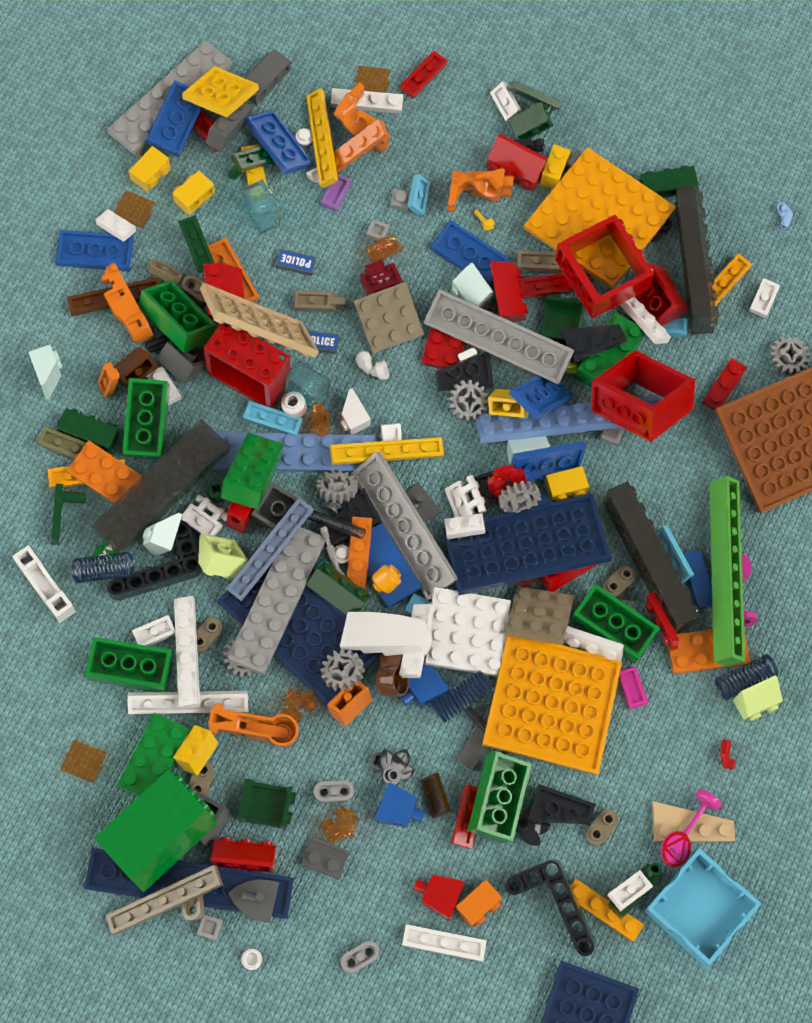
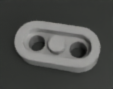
(333, 789)
(359, 956)

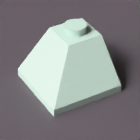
(161, 535)

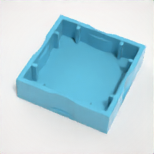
(702, 908)

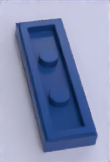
(700, 581)

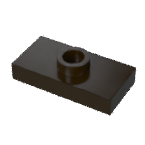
(435, 795)

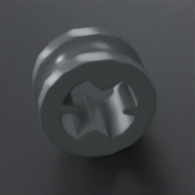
(331, 507)
(372, 760)

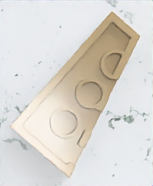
(707, 828)

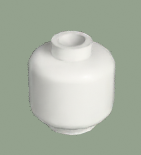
(294, 404)

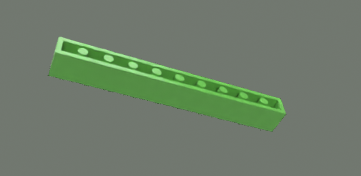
(726, 572)

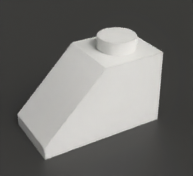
(354, 415)

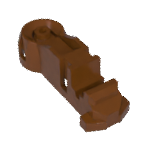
(388, 676)

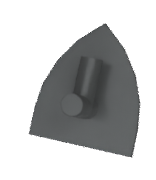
(423, 503)
(256, 898)

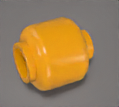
(386, 579)

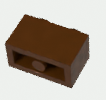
(135, 365)

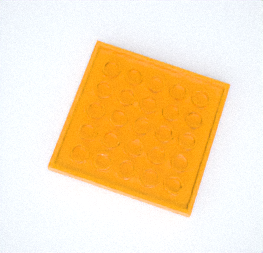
(590, 194)
(552, 704)

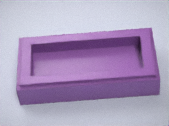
(335, 193)

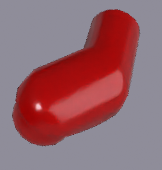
(725, 755)

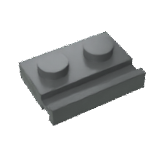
(325, 858)

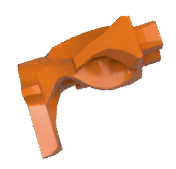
(357, 121)
(484, 184)

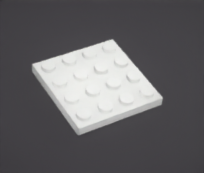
(467, 632)

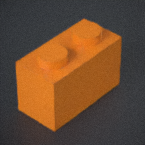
(350, 703)
(478, 904)

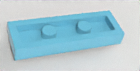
(272, 419)
(678, 560)

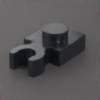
(536, 145)

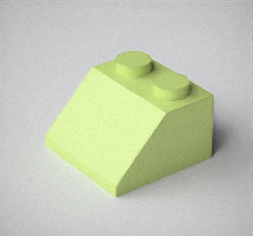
(220, 556)
(758, 699)

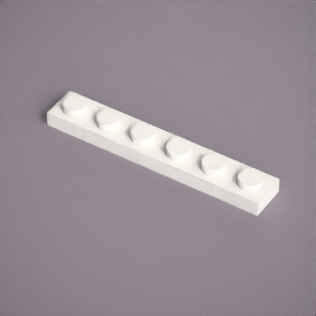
(186, 653)
(168, 702)

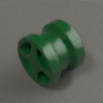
(215, 494)

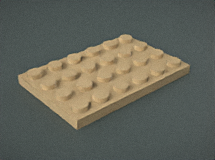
(258, 320)

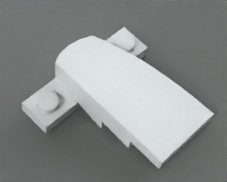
(392, 636)

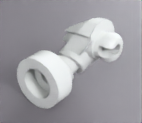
(364, 362)

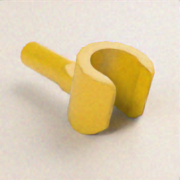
(487, 224)

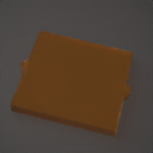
(373, 78)
(134, 209)
(83, 761)

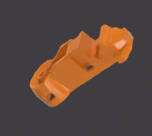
(125, 306)
(254, 728)

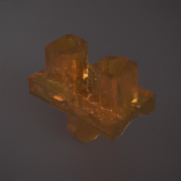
(383, 248)
(320, 420)
(306, 700)
(342, 827)

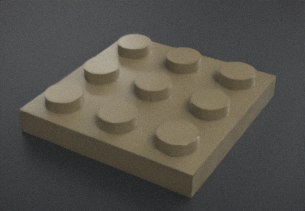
(388, 317)
(539, 615)

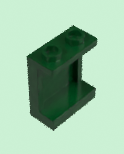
(560, 315)
(266, 804)

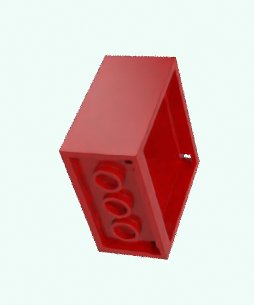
(578, 279)
(247, 365)
(634, 414)

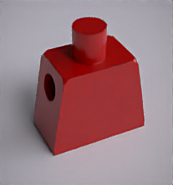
(242, 514)
(440, 894)

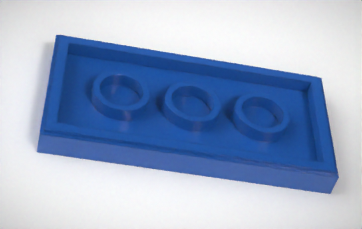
(174, 121)
(278, 142)
(463, 248)
(93, 250)
(540, 396)
(549, 460)
(384, 552)

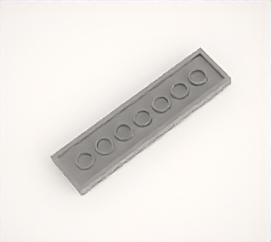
(136, 123)
(499, 336)
(404, 525)
(276, 602)

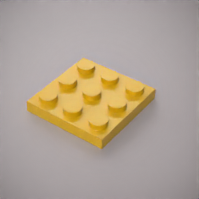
(220, 91)

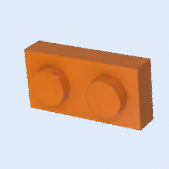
(108, 380)

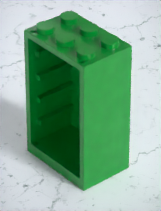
(156, 829)

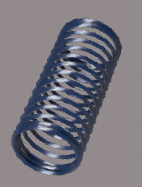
(83, 576)
(767, 669)
(482, 678)

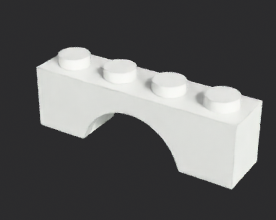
(43, 584)

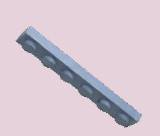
(270, 549)

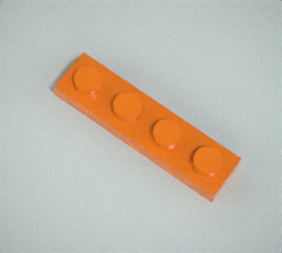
(360, 144)
(359, 552)

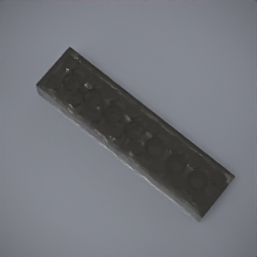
(695, 260)
(160, 487)
(649, 555)

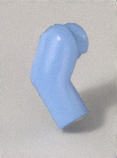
(786, 215)

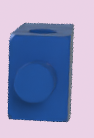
(426, 688)
(398, 807)

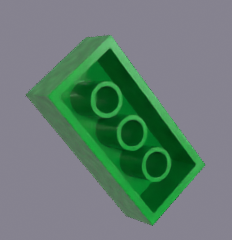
(176, 315)
(598, 364)
(146, 418)
(252, 471)
(613, 620)
(129, 665)
(153, 755)
(499, 797)

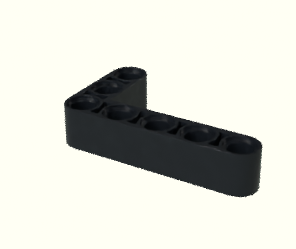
(162, 570)
(560, 898)

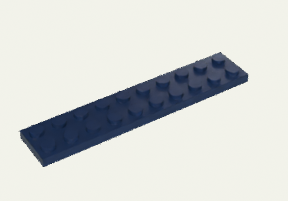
(108, 877)

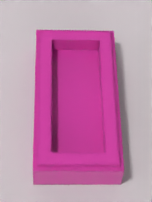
(632, 688)

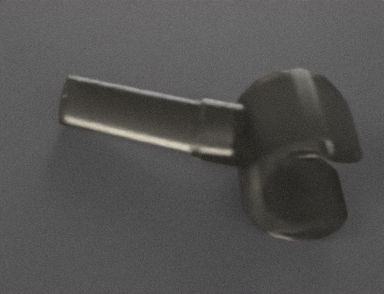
(627, 596)

